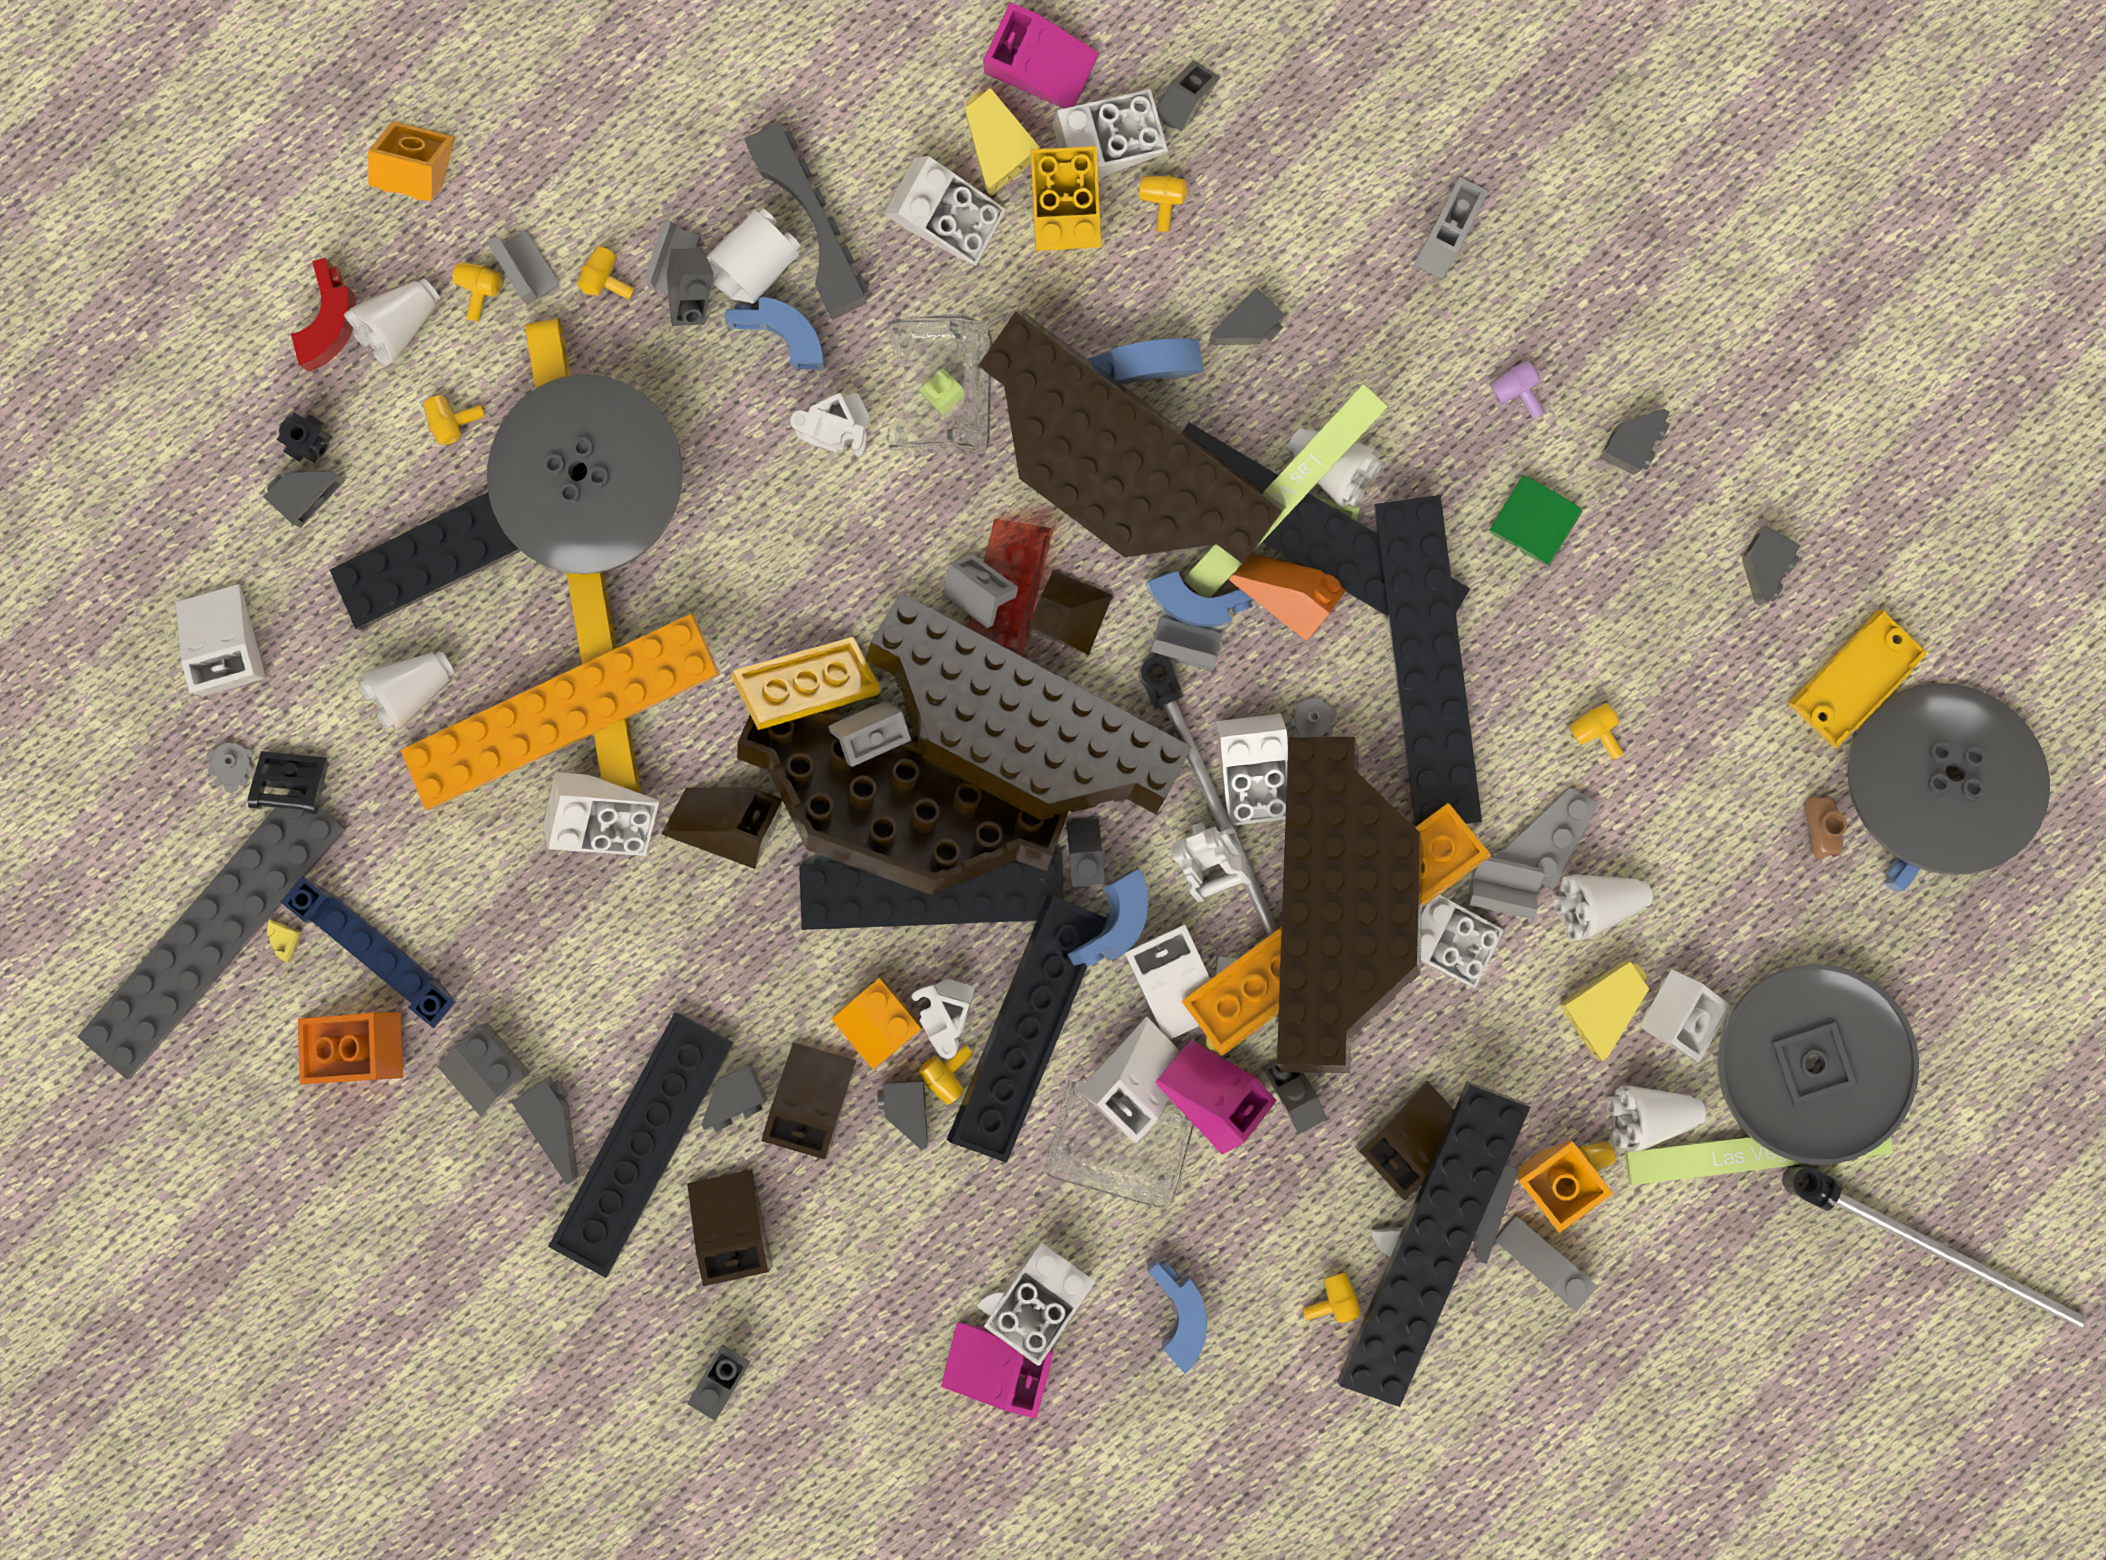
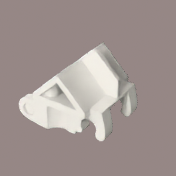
(834, 423)
(1207, 849)
(946, 1015)

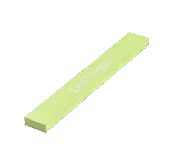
(1297, 480)
(1709, 1159)

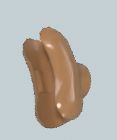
(1825, 826)

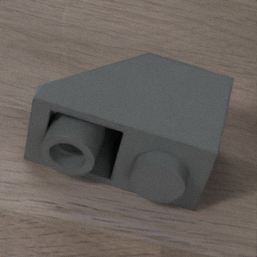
(688, 286)
(1633, 441)
(1766, 563)
(733, 1095)
(1296, 1097)
(718, 1382)

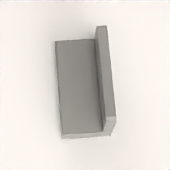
(668, 239)
(524, 266)
(977, 588)
(1186, 644)
(871, 732)
(1506, 887)

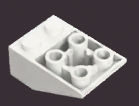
(1121, 128)
(944, 209)
(217, 642)
(1253, 768)
(597, 816)
(1457, 940)
(1167, 973)
(1126, 1083)
(1039, 1303)

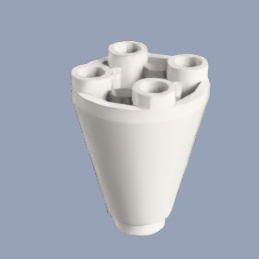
(392, 318)
(1348, 474)
(405, 687)
(1599, 902)
(1651, 1116)

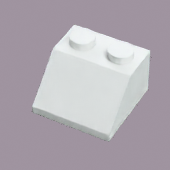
(1685, 1015)

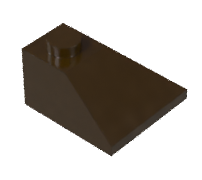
(1070, 612)

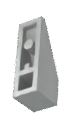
(1451, 227)
(1546, 1263)

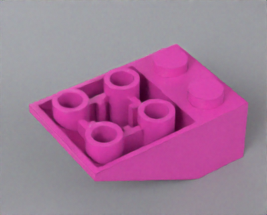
(1039, 57)
(1215, 1095)
(994, 1372)

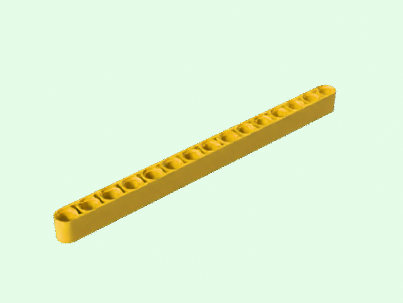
(587, 591)

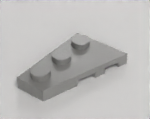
(1552, 836)

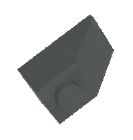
(1186, 95)
(1250, 322)
(302, 493)
(1085, 853)
(906, 1109)

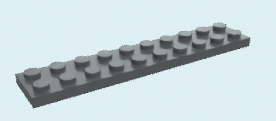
(209, 936)

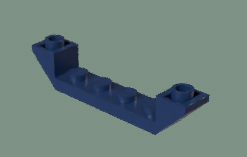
(372, 948)

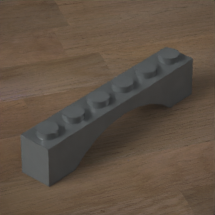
(777, 162)

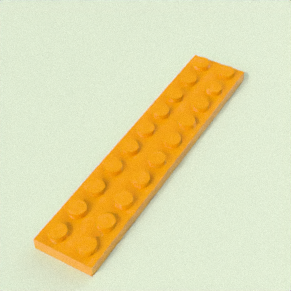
(560, 712)
(1248, 989)

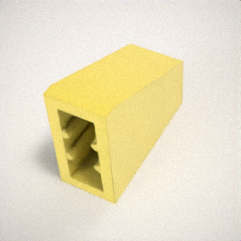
(998, 140)
(1606, 1007)

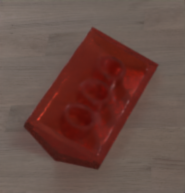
(1020, 556)

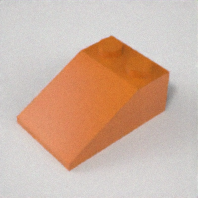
(1289, 591)
(350, 1048)

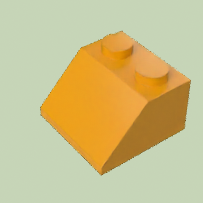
(409, 161)
(877, 1022)
(1563, 1184)

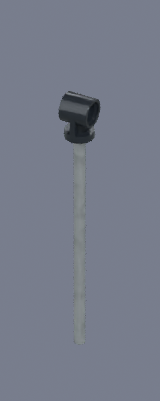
(1165, 694)
(1826, 1193)

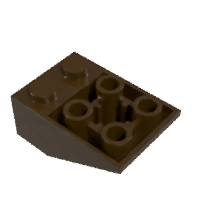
(726, 821)
(809, 1101)
(1408, 1140)
(728, 1228)

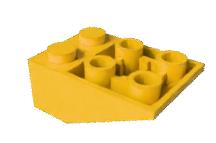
(1065, 198)

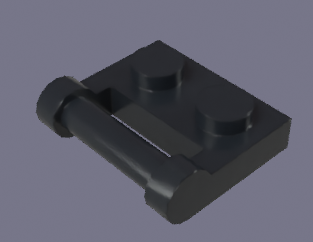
(288, 772)

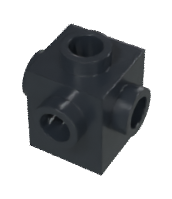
(314, 439)

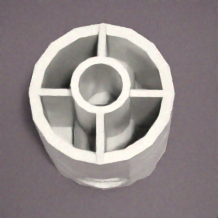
(752, 257)

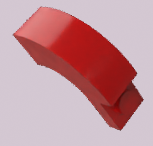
(330, 329)

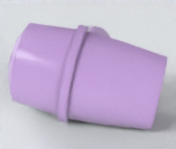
(1517, 383)

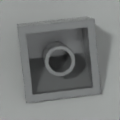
(483, 1068)

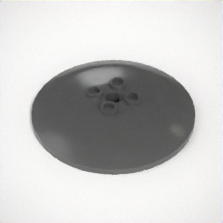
(628, 483)
(1923, 815)
(1864, 1072)

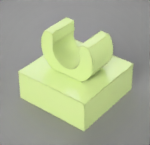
(942, 391)

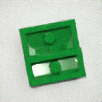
(1536, 520)

